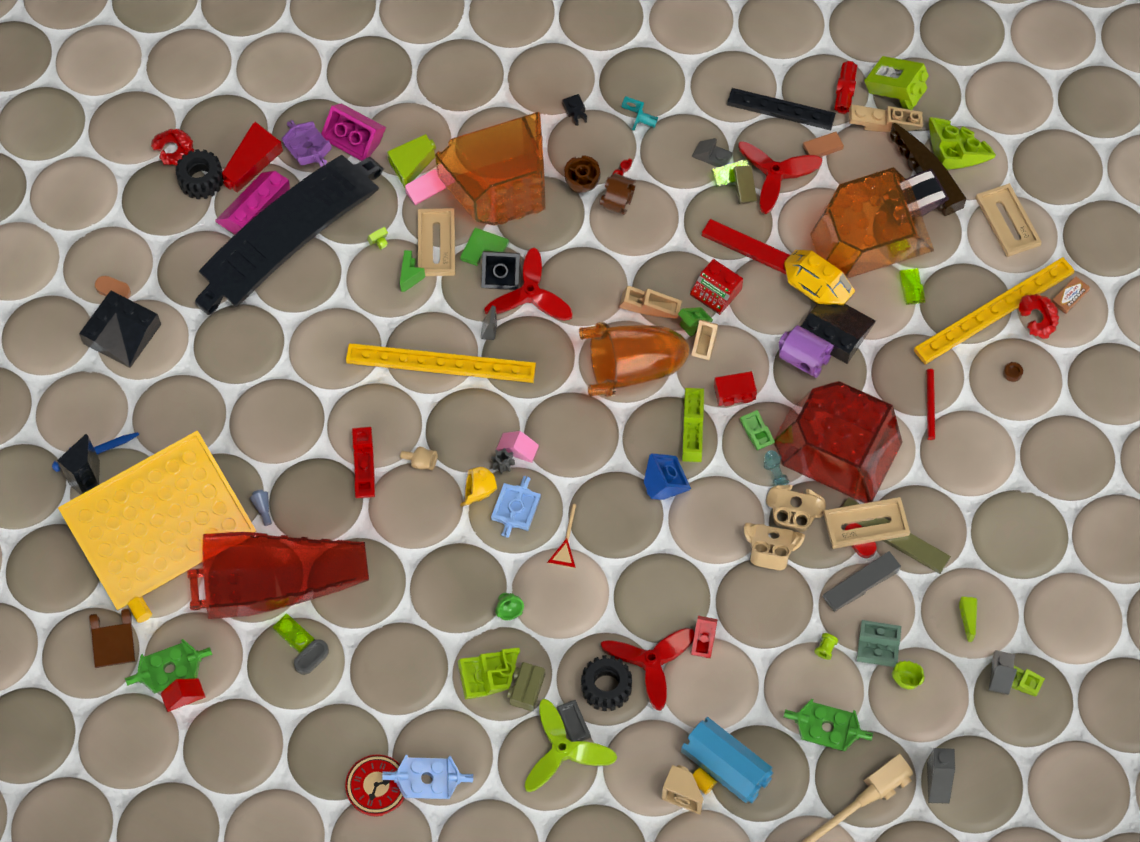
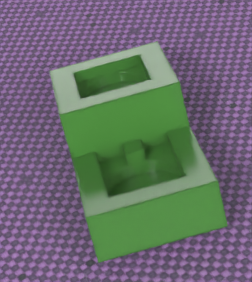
(756, 430)

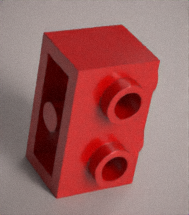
(735, 388)

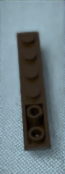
(921, 160)

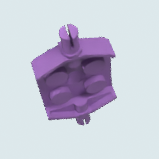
(303, 136)

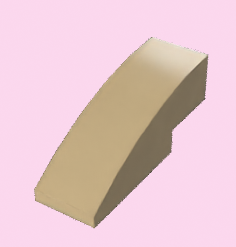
(650, 303)

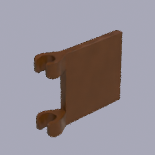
(112, 643)

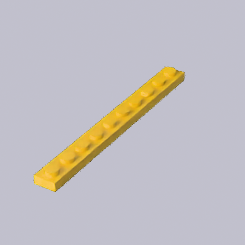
(992, 311)
(441, 363)

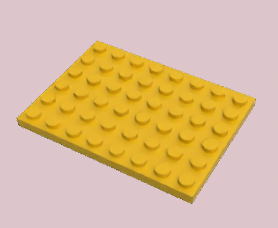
(153, 519)

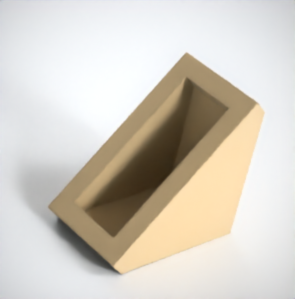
(705, 339)

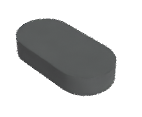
(311, 657)

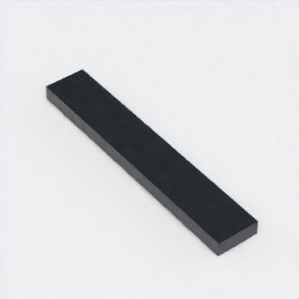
(781, 109)

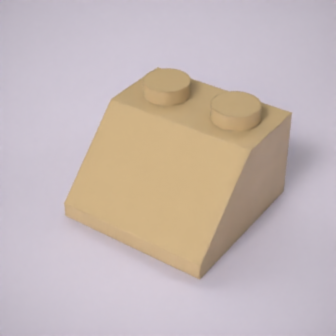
(682, 790)

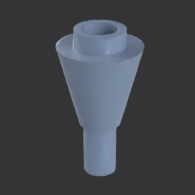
(261, 502)

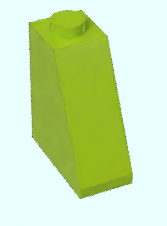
(411, 158)

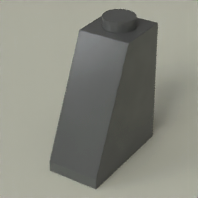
(940, 775)

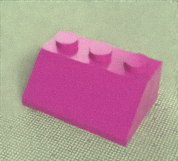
(352, 131)

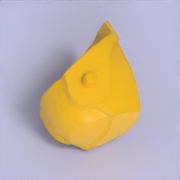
(479, 485)

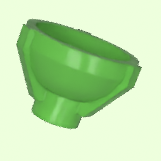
(509, 606)

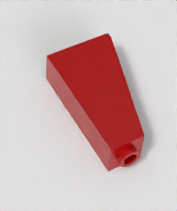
(251, 157)

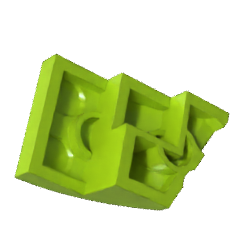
(487, 673)

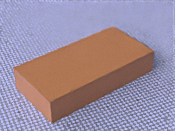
(823, 145)

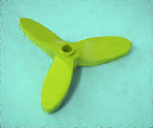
(577, 751)

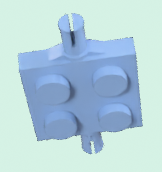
(516, 506)

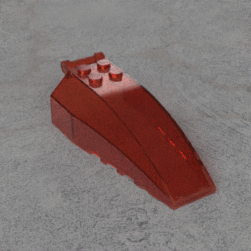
(265, 573)

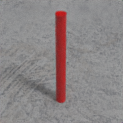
(930, 404)

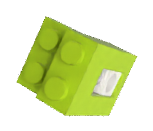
(898, 80)

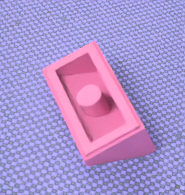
(424, 187)

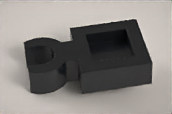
(575, 107)

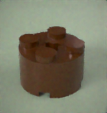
(618, 193)

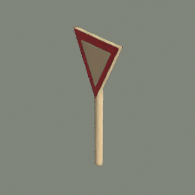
(563, 554)

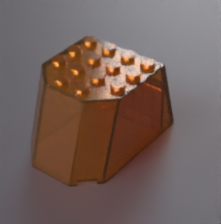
(497, 170)
(871, 224)

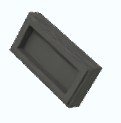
(573, 721)

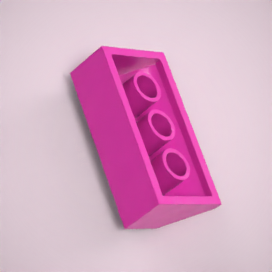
(253, 200)

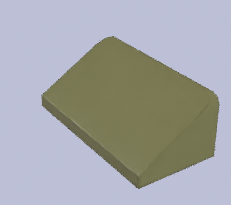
(744, 184)

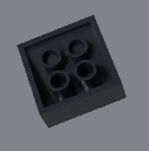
(839, 326)

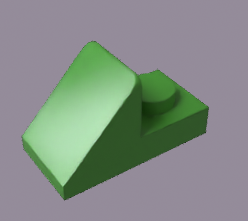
(410, 274)
(691, 318)

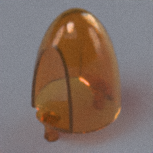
(632, 355)

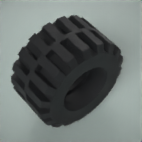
(203, 185)
(606, 667)

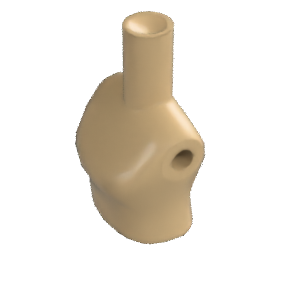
(421, 458)

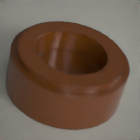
(1013, 371)

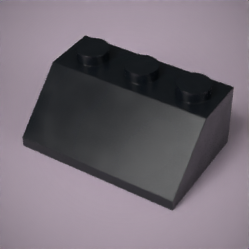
(81, 465)

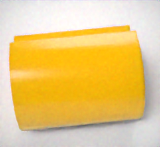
(139, 609)
(704, 780)

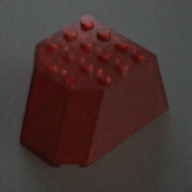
(841, 439)

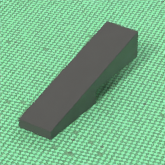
(861, 581)

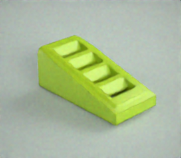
(968, 611)

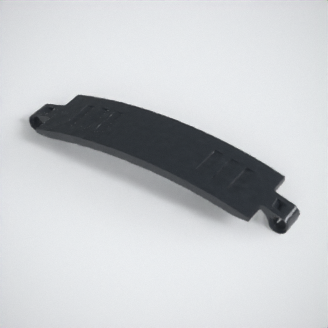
(284, 229)

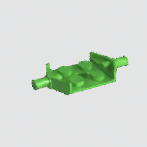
(152, 667)
(814, 715)

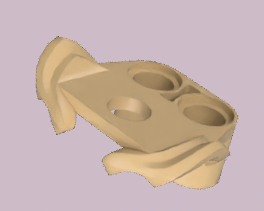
(811, 507)
(768, 551)

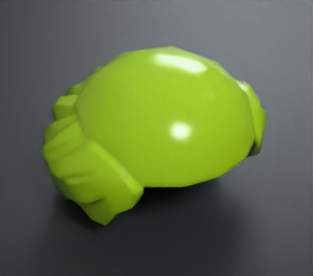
(908, 674)

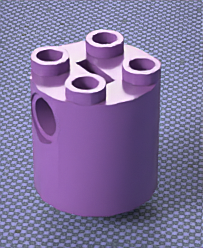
(805, 350)

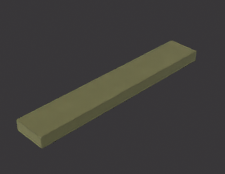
(911, 545)

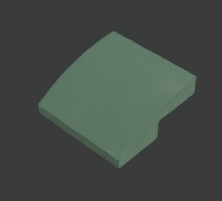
(879, 643)

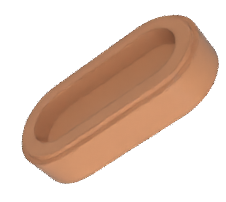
(105, 284)

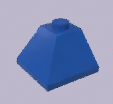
(665, 477)

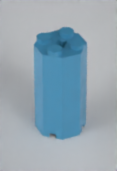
(727, 760)

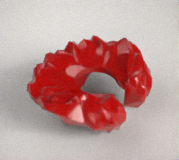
(175, 136)
(1048, 310)

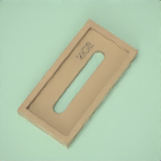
(1007, 197)
(446, 220)
(888, 508)

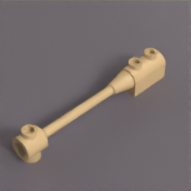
(879, 784)

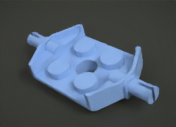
(442, 771)

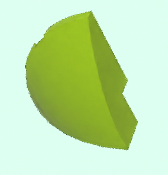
(957, 146)

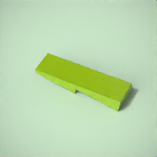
(693, 425)

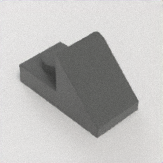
(712, 154)
(1002, 672)

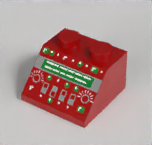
(717, 286)

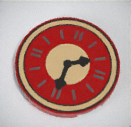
(367, 789)

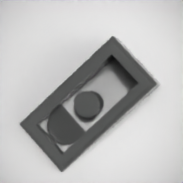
(489, 325)

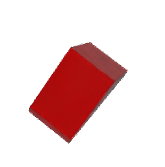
(182, 693)

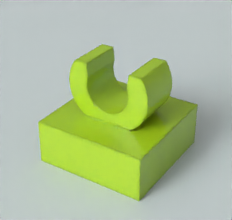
(379, 238)

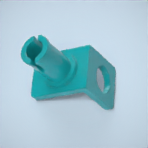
(641, 116)

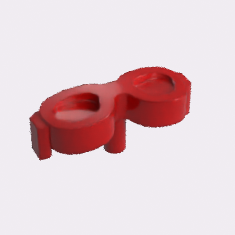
(624, 166)

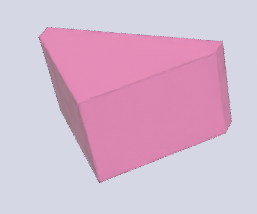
(519, 444)

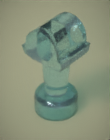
(772, 463)

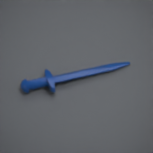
(105, 446)

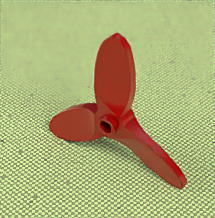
(777, 171)
(531, 293)
(651, 661)

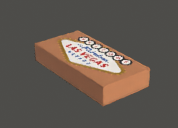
(1071, 295)

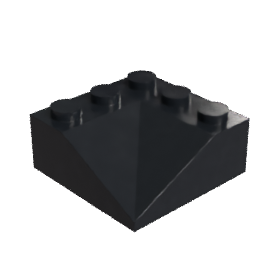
(120, 329)

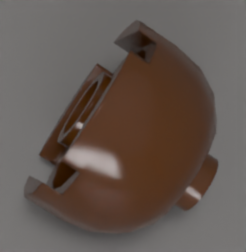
(582, 174)

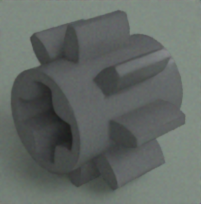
(502, 455)

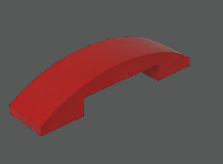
(363, 462)

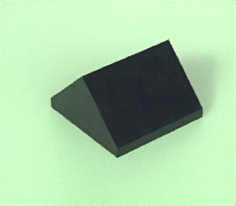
(500, 270)

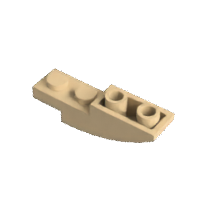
(882, 120)

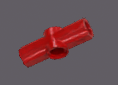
(846, 87)

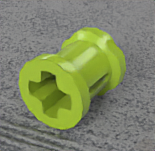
(826, 646)

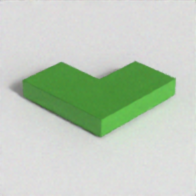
(482, 241)

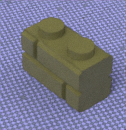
(527, 686)

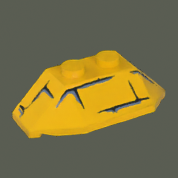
(817, 278)

